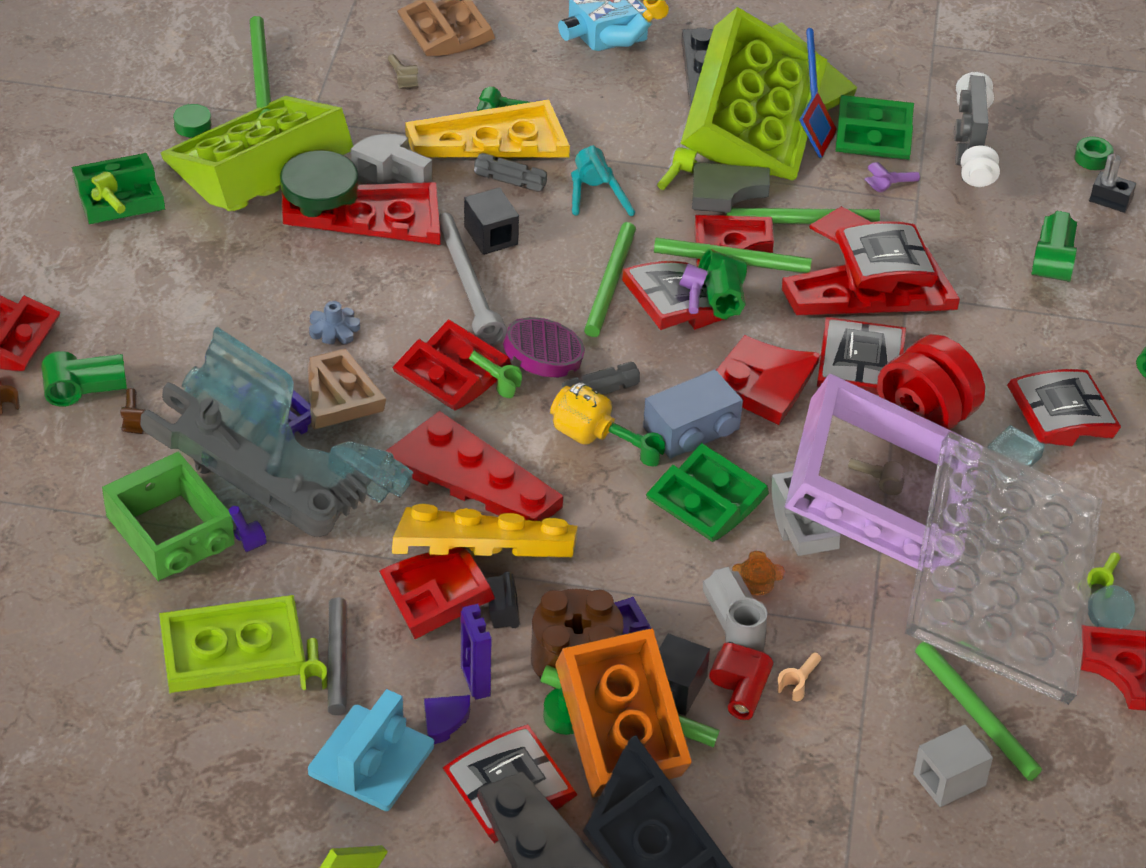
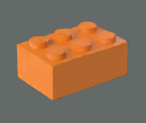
(619, 692)

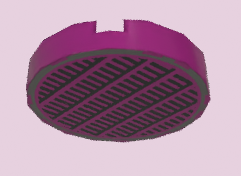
(544, 347)

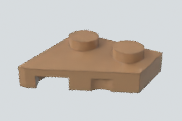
(340, 390)

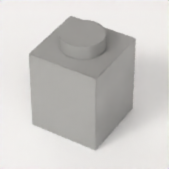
(953, 765)

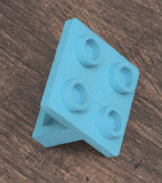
(372, 753)

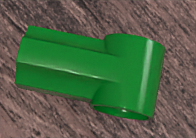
(1056, 249)
(724, 283)
(68, 377)

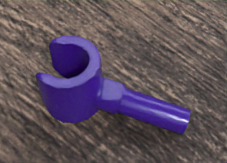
(250, 534)

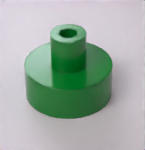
(556, 713)

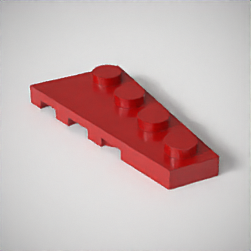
(380, 210)
(829, 293)
(472, 469)

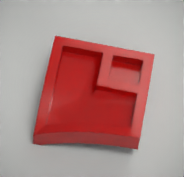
(767, 376)
(435, 588)

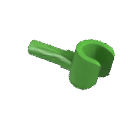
(508, 376)

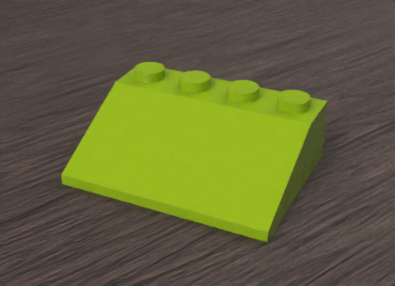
(752, 97)
(250, 151)

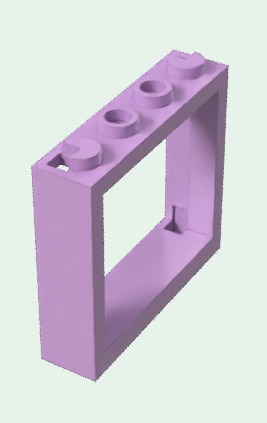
(840, 507)

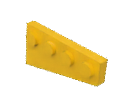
(501, 132)
(481, 533)

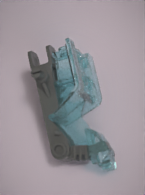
(240, 430)

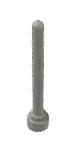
(486, 323)

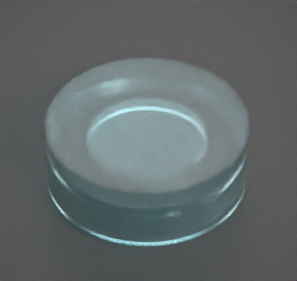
(1111, 607)

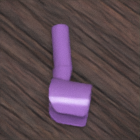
(883, 179)
(693, 279)

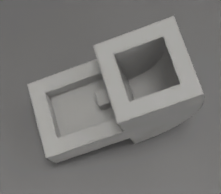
(388, 161)
(804, 534)

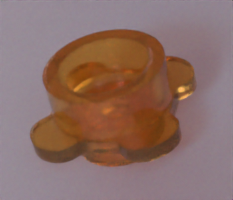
(759, 573)

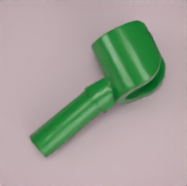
(492, 98)
(650, 444)

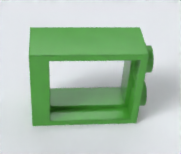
(168, 479)

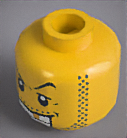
(582, 413)

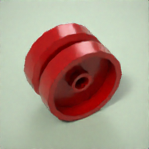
(934, 381)

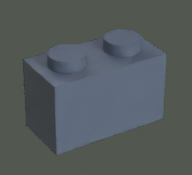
(693, 413)

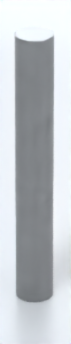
(337, 656)

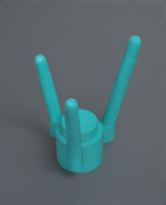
(594, 171)

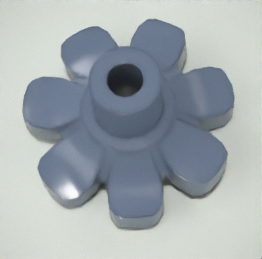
(333, 324)

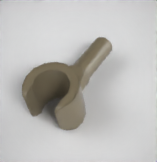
(405, 74)
(889, 475)

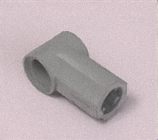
(737, 611)

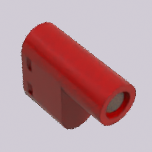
(744, 673)

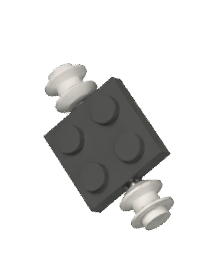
(977, 161)

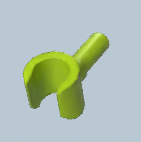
(682, 160)
(105, 189)
(1104, 575)
(313, 666)

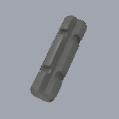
(510, 172)
(609, 379)

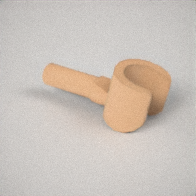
(798, 676)

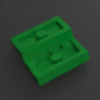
(875, 127)
(135, 190)
(708, 493)

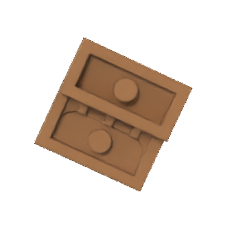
(446, 26)

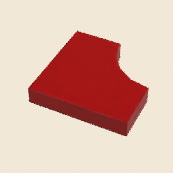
(735, 232)
(1119, 658)

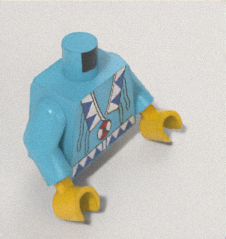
(611, 22)

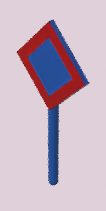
(815, 117)

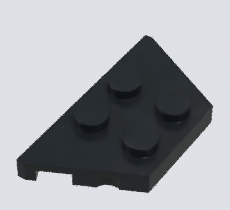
(646, 821)

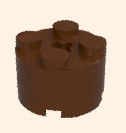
(569, 620)

